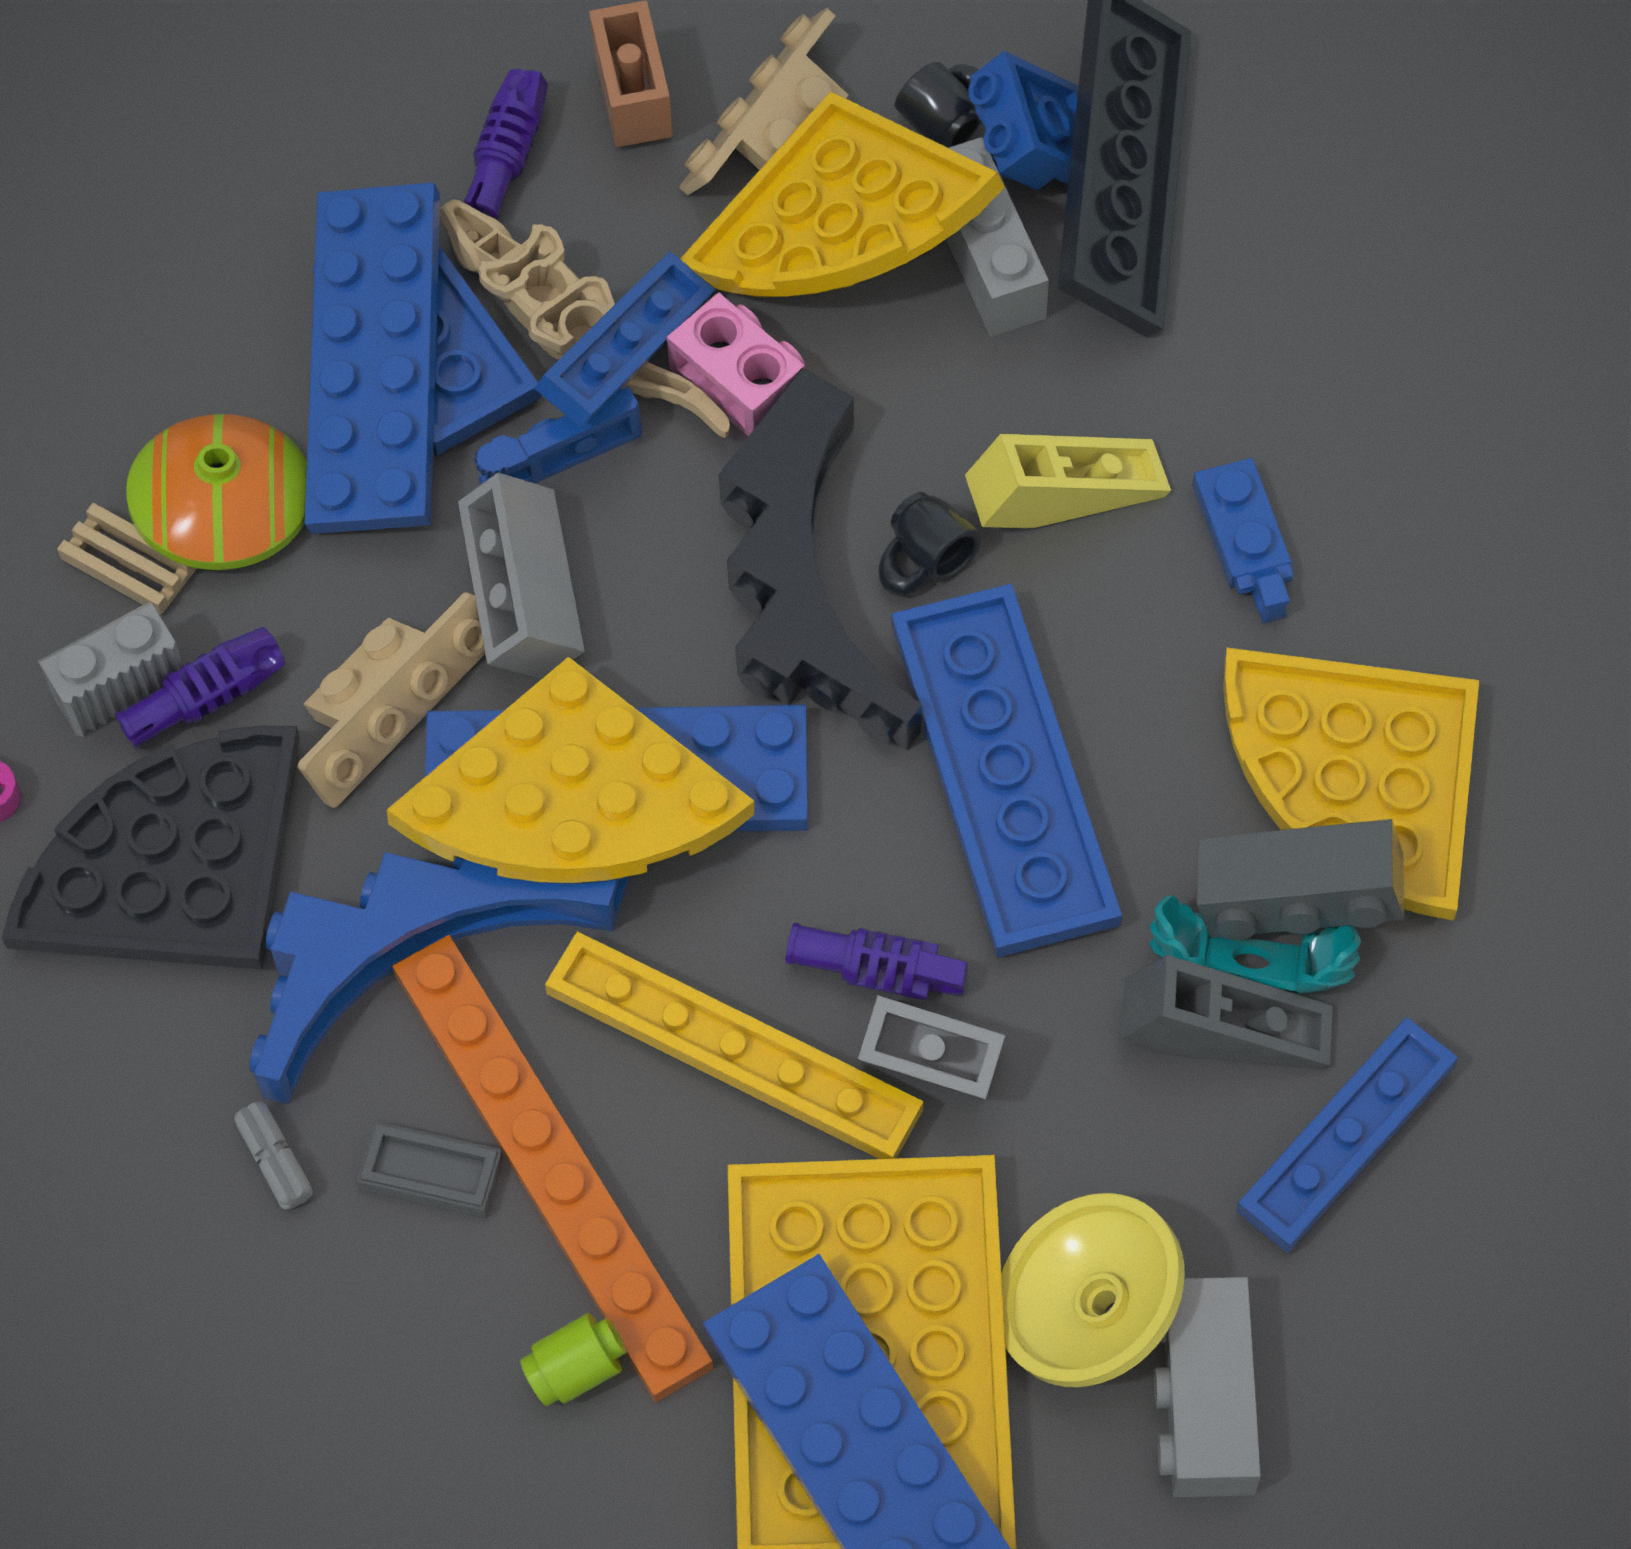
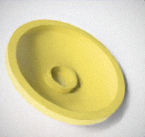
(1070, 1272)

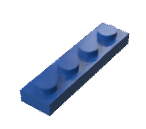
(624, 339)
(1346, 1135)

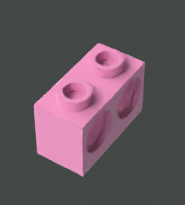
(729, 371)

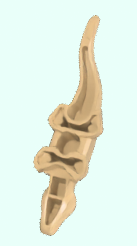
(554, 300)

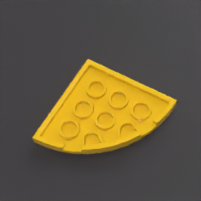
(840, 206)
(1360, 747)
(570, 790)

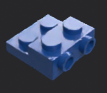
(1025, 119)

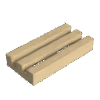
(87, 533)

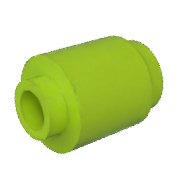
(573, 1359)

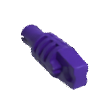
(506, 138)
(203, 685)
(878, 961)

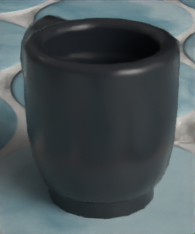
(939, 103)
(933, 538)

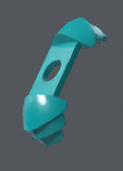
(1316, 965)

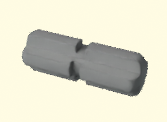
(275, 1159)

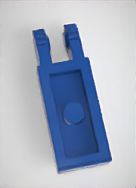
(560, 443)

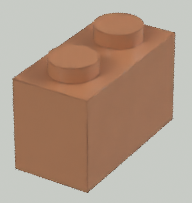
(631, 73)

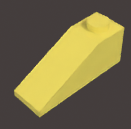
(1062, 478)

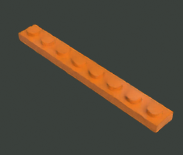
(553, 1169)

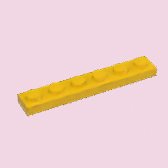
(734, 1047)

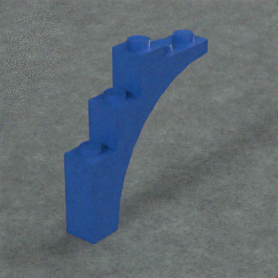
(339, 951)

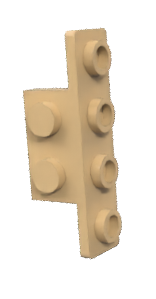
(782, 99)
(385, 694)

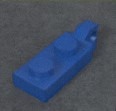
(1246, 534)

